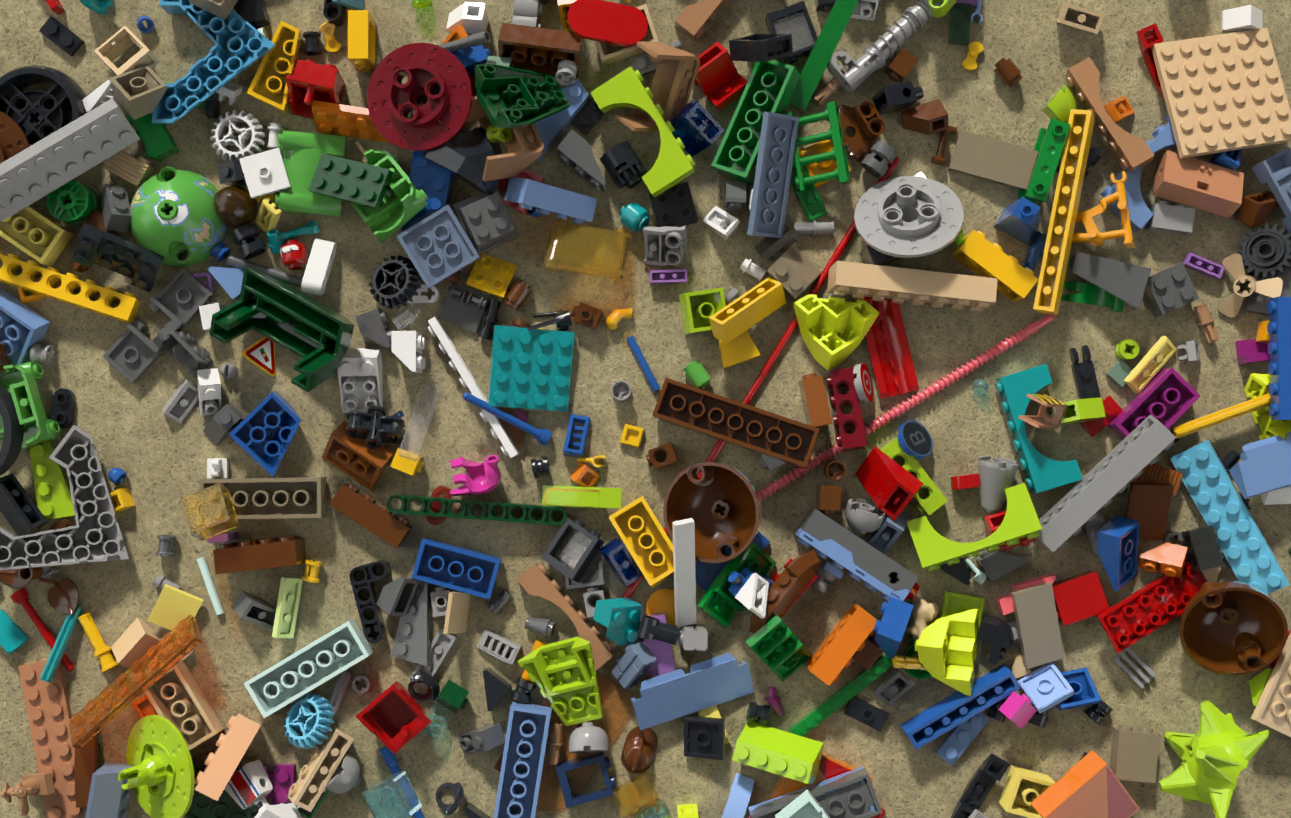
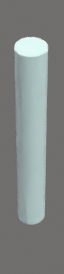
(210, 586)

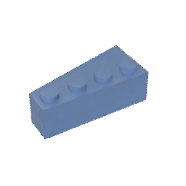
(556, 124)
(550, 199)

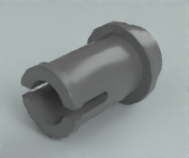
(500, 602)

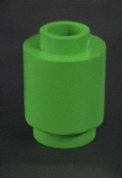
(697, 375)

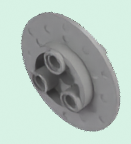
(909, 216)

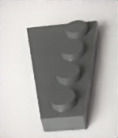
(412, 634)

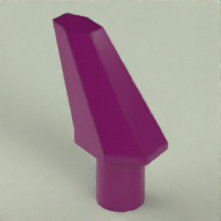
(774, 701)

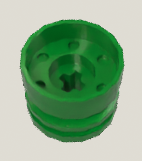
(83, 202)

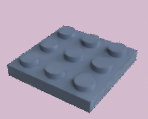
(438, 246)

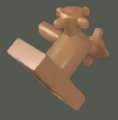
(31, 785)

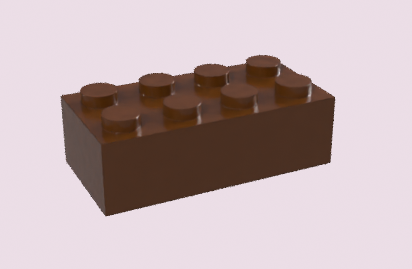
(539, 48)
(262, 555)

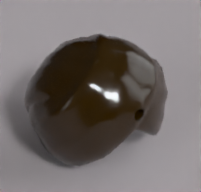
(235, 206)

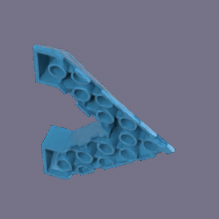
(235, 50)

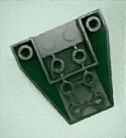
(517, 95)

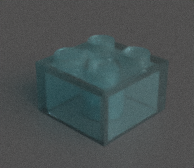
(392, 797)

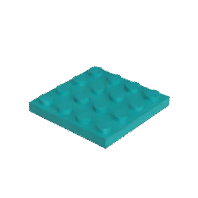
(530, 368)

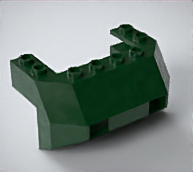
(290, 321)

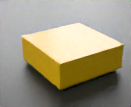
(632, 435)

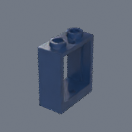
(563, 767)

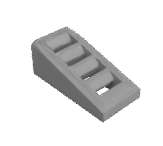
(502, 656)

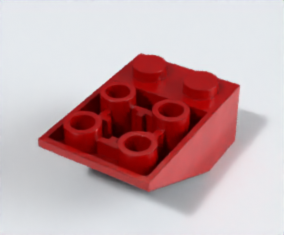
(887, 483)

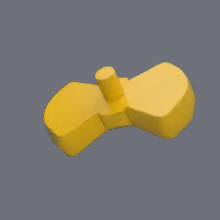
(327, 30)
(969, 62)

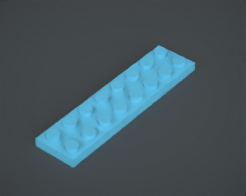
(1227, 513)

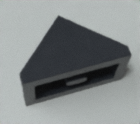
(494, 687)

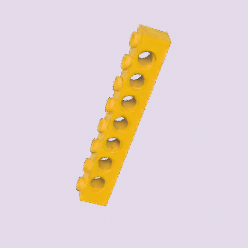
(124, 312)

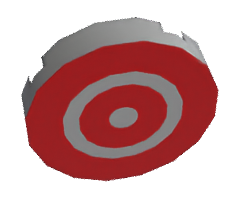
(863, 383)

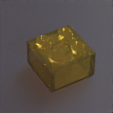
(210, 512)

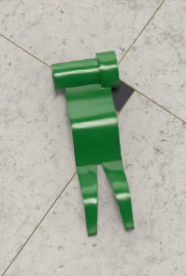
(1092, 295)

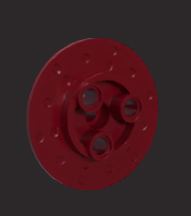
(435, 116)

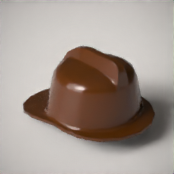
(639, 750)

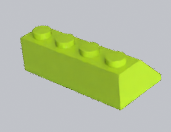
(779, 752)

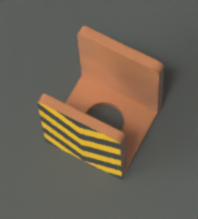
(1042, 419)

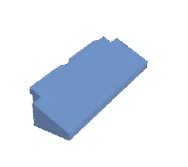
(1264, 466)
(682, 694)

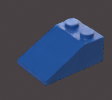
(1119, 549)
(892, 625)

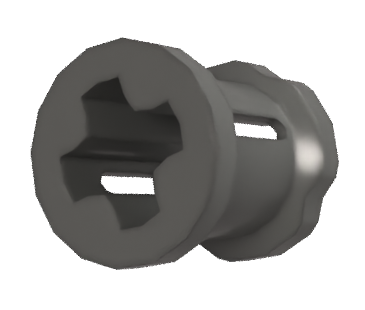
(166, 545)

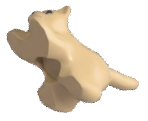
(923, 614)

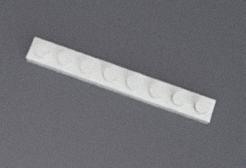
(468, 380)

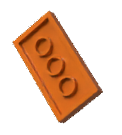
(345, 121)

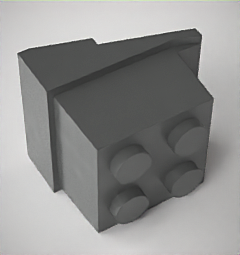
(486, 221)

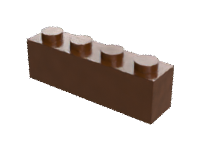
(371, 515)

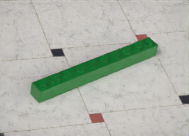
(841, 696)

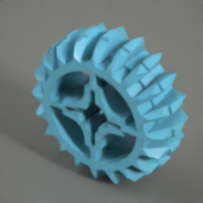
(305, 719)

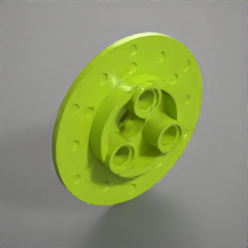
(160, 768)

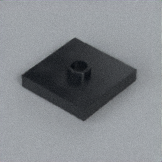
(704, 737)

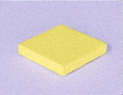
(173, 607)

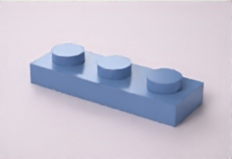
(961, 738)

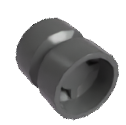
(881, 152)

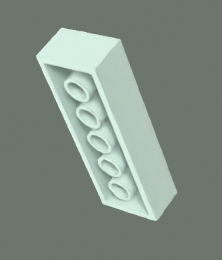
(308, 668)

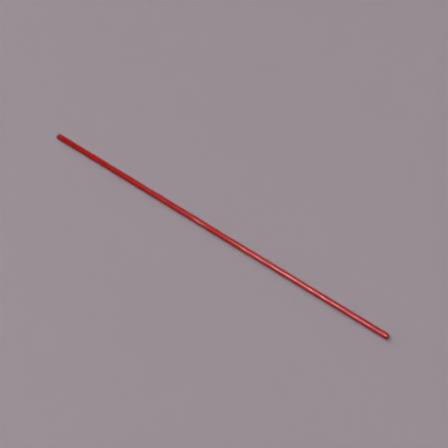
(781, 345)

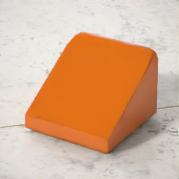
(584, 475)

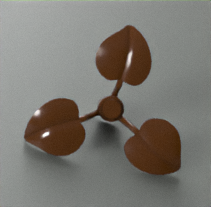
(62, 596)

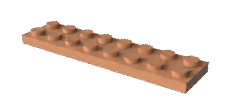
(50, 731)

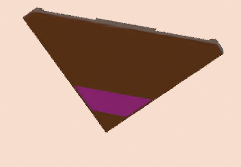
(516, 433)

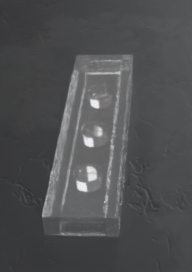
(420, 421)

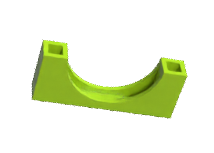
(628, 91)
(1018, 523)

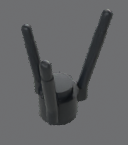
(561, 318)

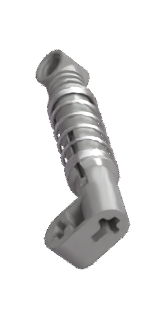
(875, 55)

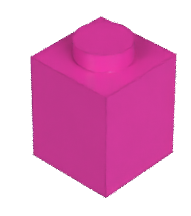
(1018, 709)

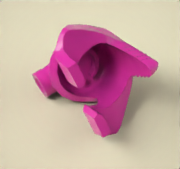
(483, 476)

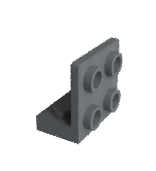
(188, 353)

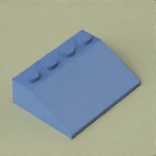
(19, 328)

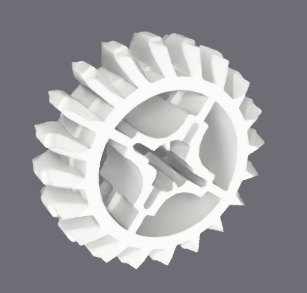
(230, 121)

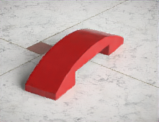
(1147, 38)

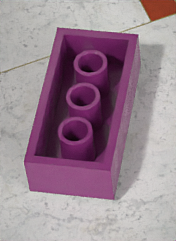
(1162, 398)

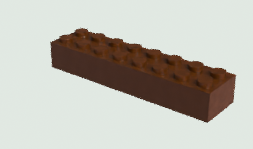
(736, 423)

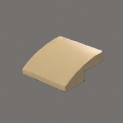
(457, 612)

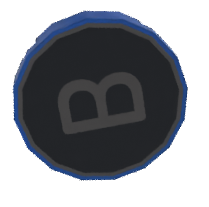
(915, 439)

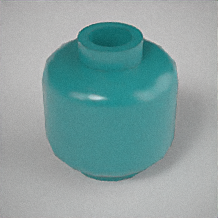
(634, 217)

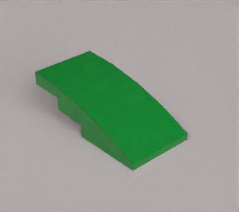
(718, 600)
(779, 648)

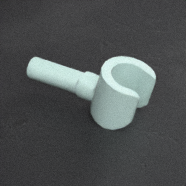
(980, 577)

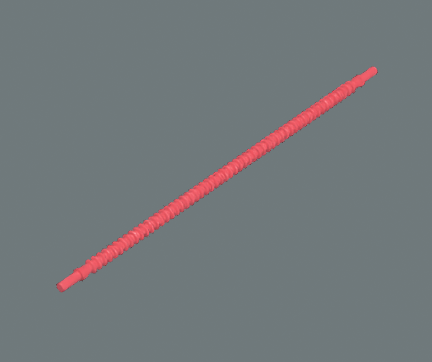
(1032, 328)

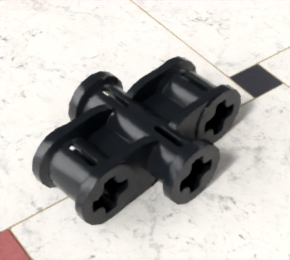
(375, 427)

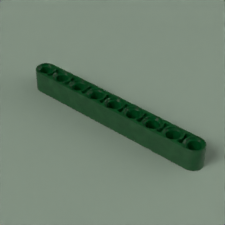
(406, 508)

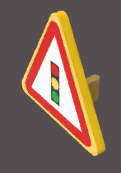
(262, 355)

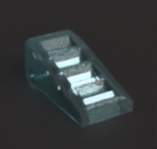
(438, 736)

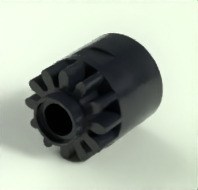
(623, 165)

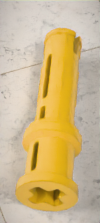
(102, 651)

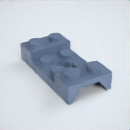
(1277, 174)

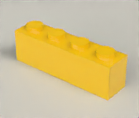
(747, 310)

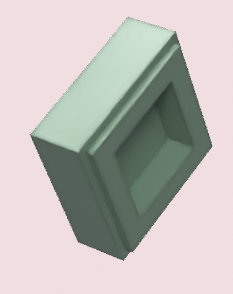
(1119, 372)

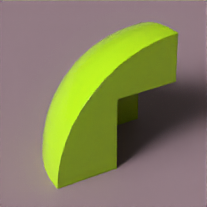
(1061, 105)

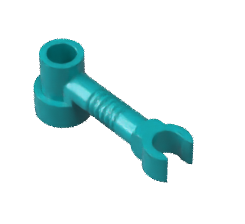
(276, 239)

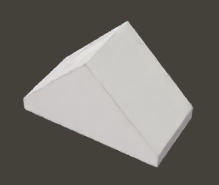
(1242, 19)
(721, 222)
(754, 595)

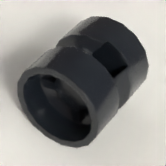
(249, 234)

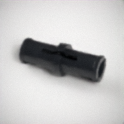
(490, 319)

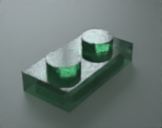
(959, 24)

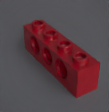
(856, 440)

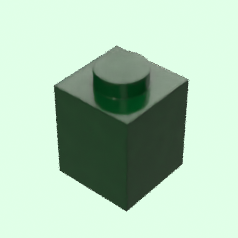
(453, 696)

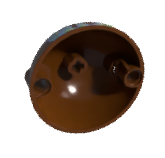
(702, 501)
(1225, 619)

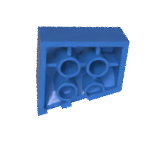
(268, 431)

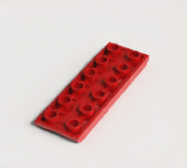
(890, 351)
(1150, 607)

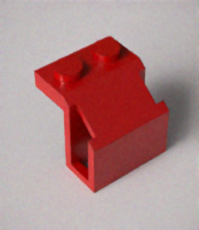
(719, 77)

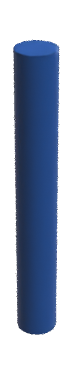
(643, 363)

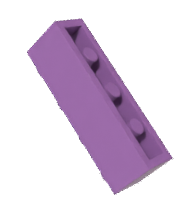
(662, 651)

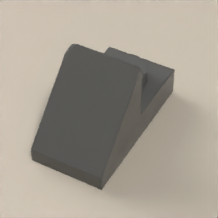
(894, 687)

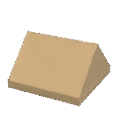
(134, 643)

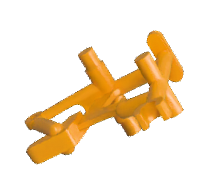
(1093, 235)

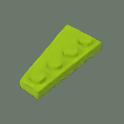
(50, 483)

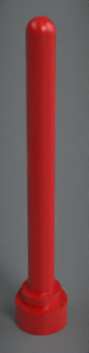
(21, 598)

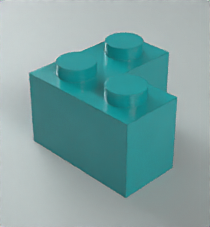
(620, 617)

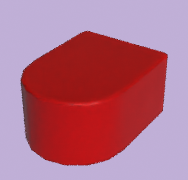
(965, 481)

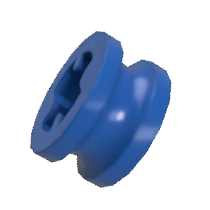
(220, 252)

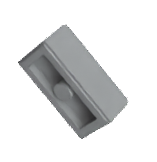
(181, 401)

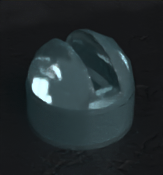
(980, 386)

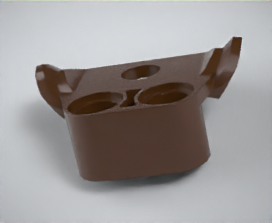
(863, 137)

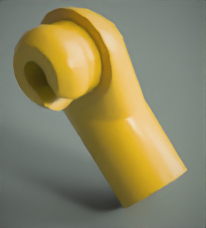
(618, 314)

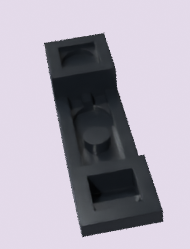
(980, 786)

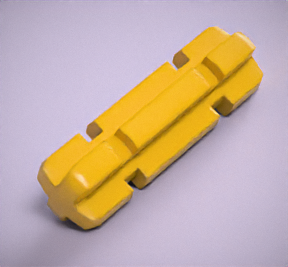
(907, 663)

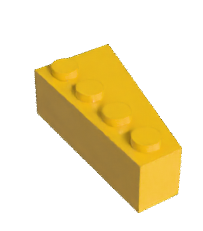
(270, 79)

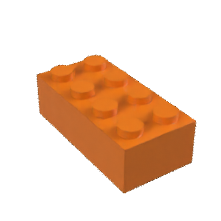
(842, 644)

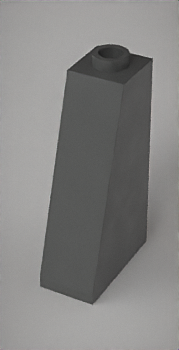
(1116, 277)

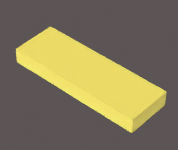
(1150, 364)

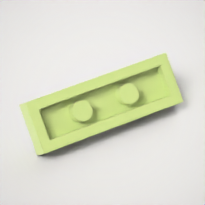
(287, 607)

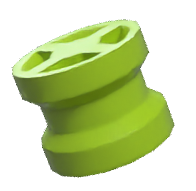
(1122, 350)

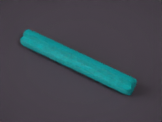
(60, 645)

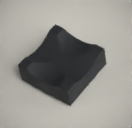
(674, 207)

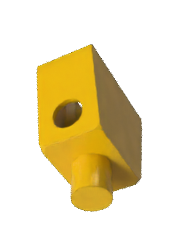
(738, 350)

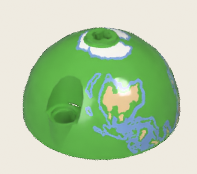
(189, 223)

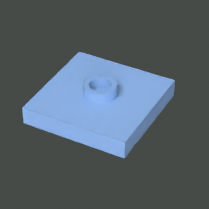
(1046, 687)

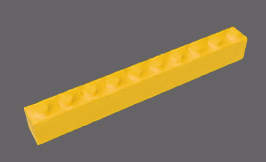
(1064, 212)

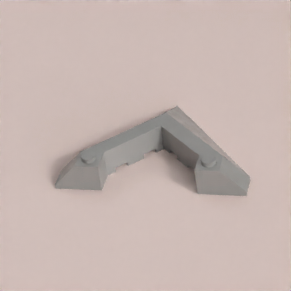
(96, 529)

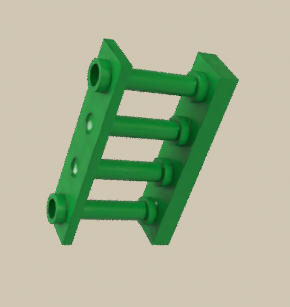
(1049, 148)
(837, 154)

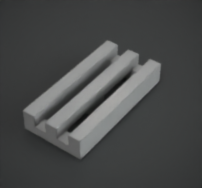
(1145, 678)

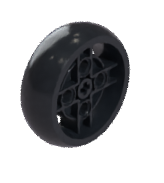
(63, 93)

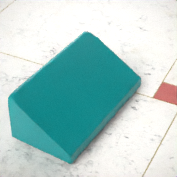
(11, 634)

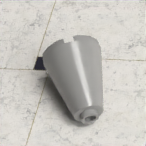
(994, 478)

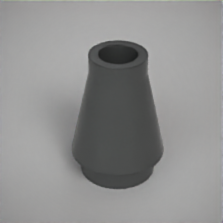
(541, 626)

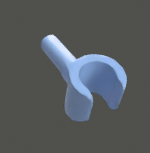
(977, 12)

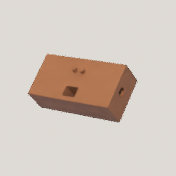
(1198, 184)

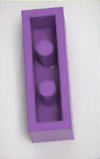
(1203, 266)
(668, 276)

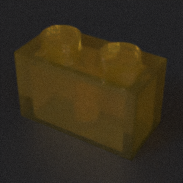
(635, 794)

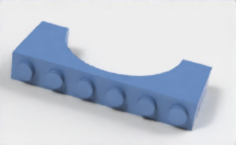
(1139, 212)

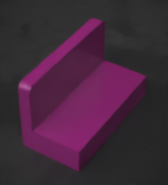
(1251, 351)

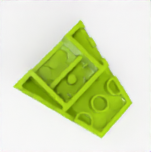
(566, 678)

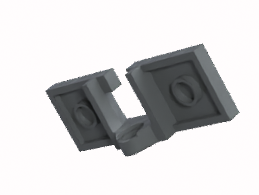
(180, 301)

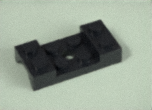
(101, 248)

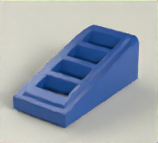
(571, 452)

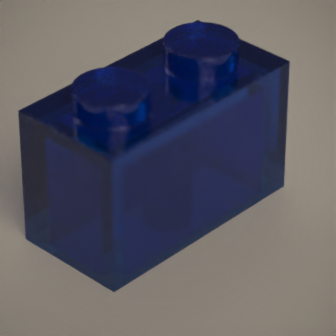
(621, 562)

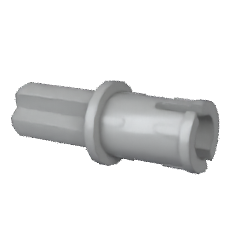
(814, 228)

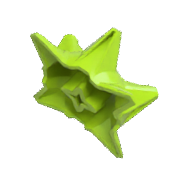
(1211, 759)

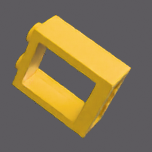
(361, 40)

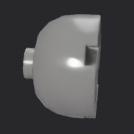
(864, 516)
(588, 739)
(345, 776)

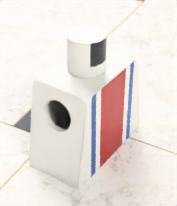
(250, 786)

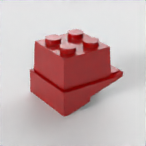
(312, 83)
(394, 717)

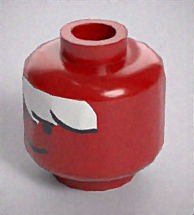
(294, 255)

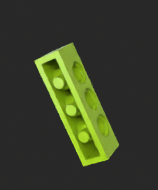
(934, 497)

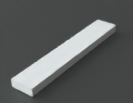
(684, 572)

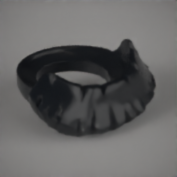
(420, 677)
(457, 789)

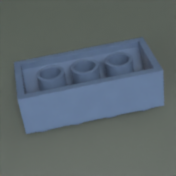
(105, 794)

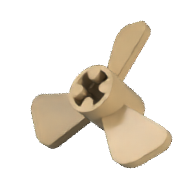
(1232, 304)

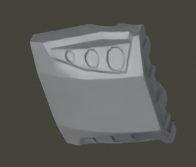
(665, 245)

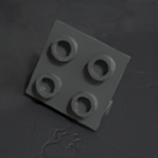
(464, 307)

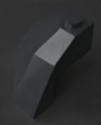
(466, 158)

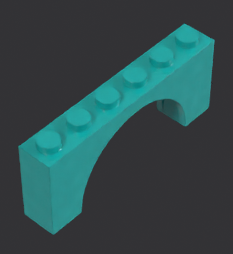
(1040, 471)

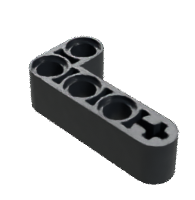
(371, 603)

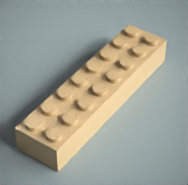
(911, 285)

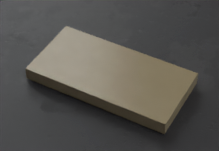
(993, 160)
(1037, 625)

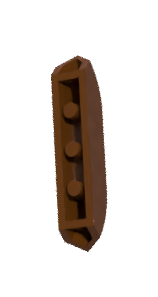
(787, 588)

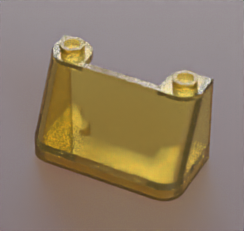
(587, 250)

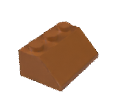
(355, 458)

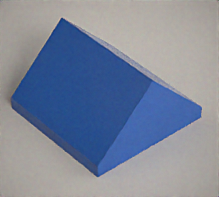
(1083, 687)

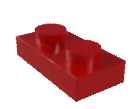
(1112, 409)

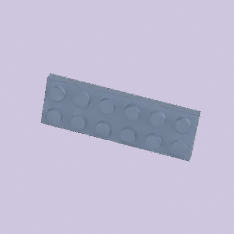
(772, 175)

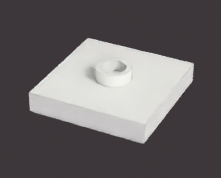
(265, 173)

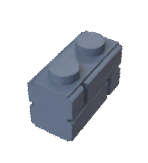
(633, 664)

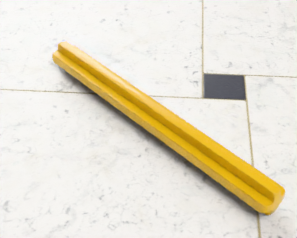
(1222, 416)

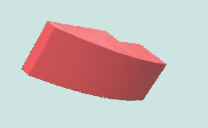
(1005, 602)

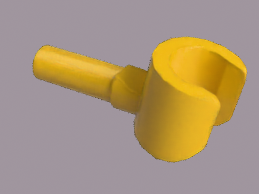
(595, 460)

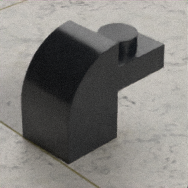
(997, 633)

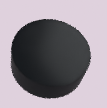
(212, 108)

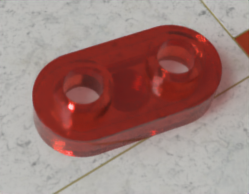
(437, 506)

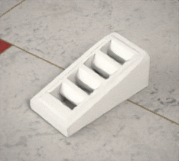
(98, 96)

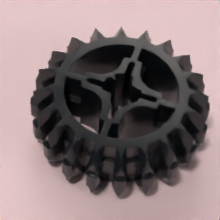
(384, 285)

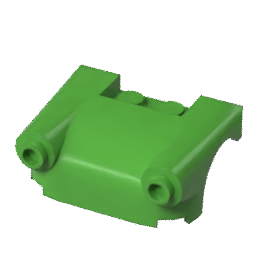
(301, 157)
(400, 200)
(22, 385)

